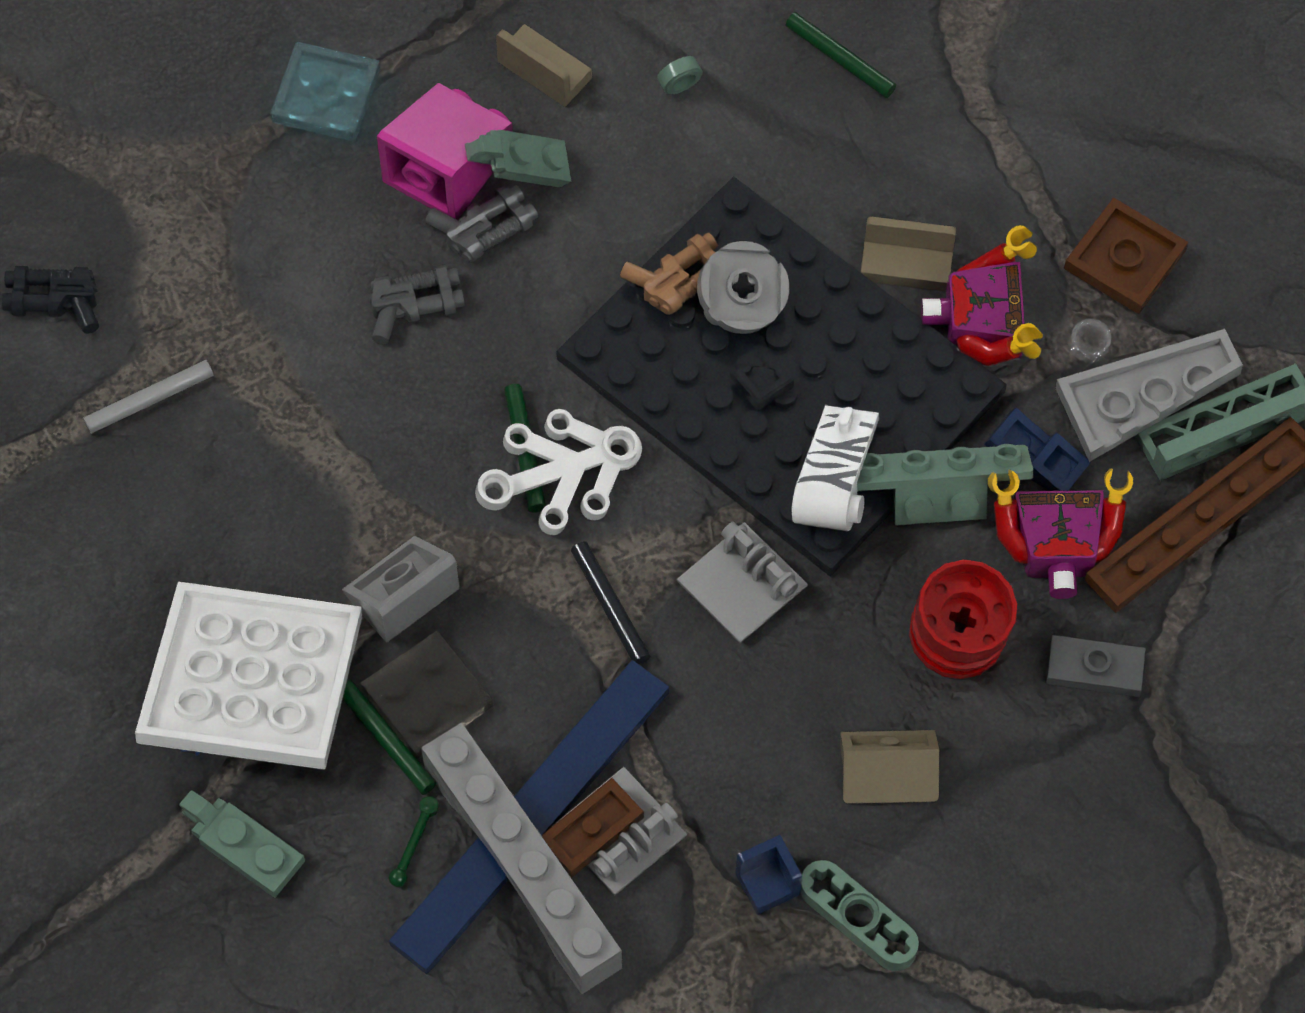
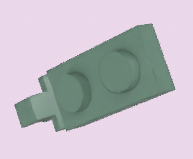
(522, 157)
(242, 843)

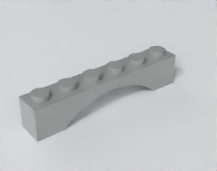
(543, 884)

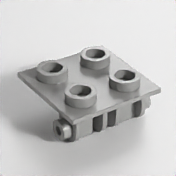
(741, 581)
(642, 843)

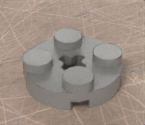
(724, 306)

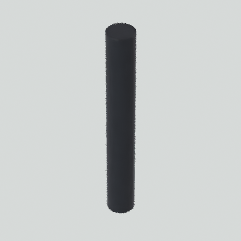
(610, 603)

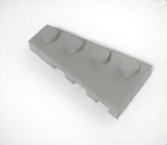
(1139, 391)

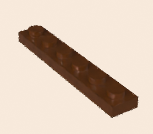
(1199, 516)

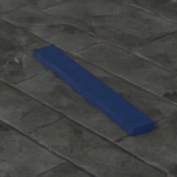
(545, 800)

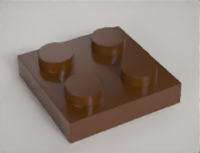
(1126, 255)

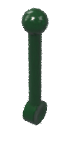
(428, 808)

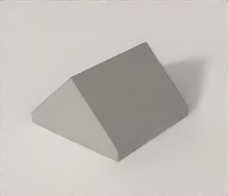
(404, 586)

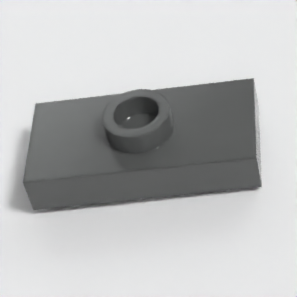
(1095, 666)

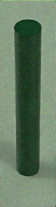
(840, 55)
(518, 414)
(388, 738)

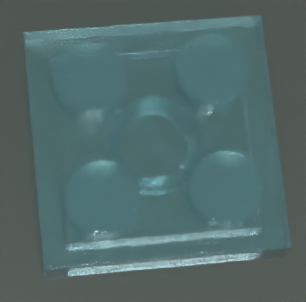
(325, 91)

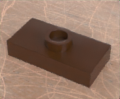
(592, 826)

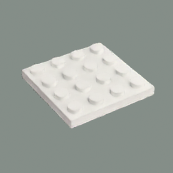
(249, 675)

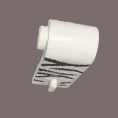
(829, 477)

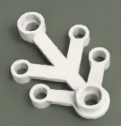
(563, 465)

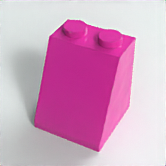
(426, 150)

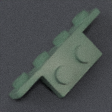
(942, 482)

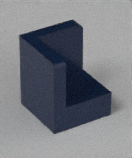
(768, 874)

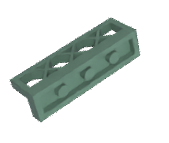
(1229, 430)

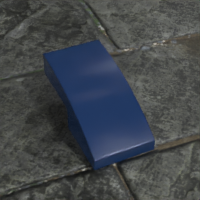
(1053, 459)

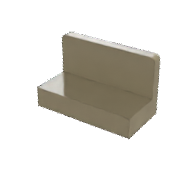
(542, 64)
(908, 253)
(890, 766)

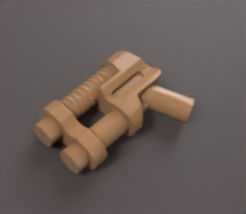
(670, 284)

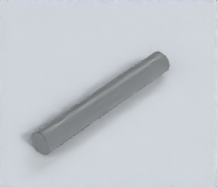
(148, 396)

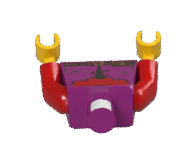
(987, 305)
(1059, 531)

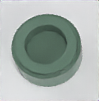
(680, 75)

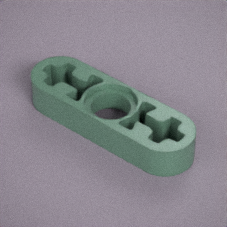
(893, 930)

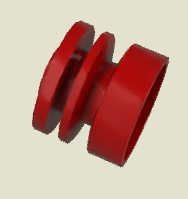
(968, 595)

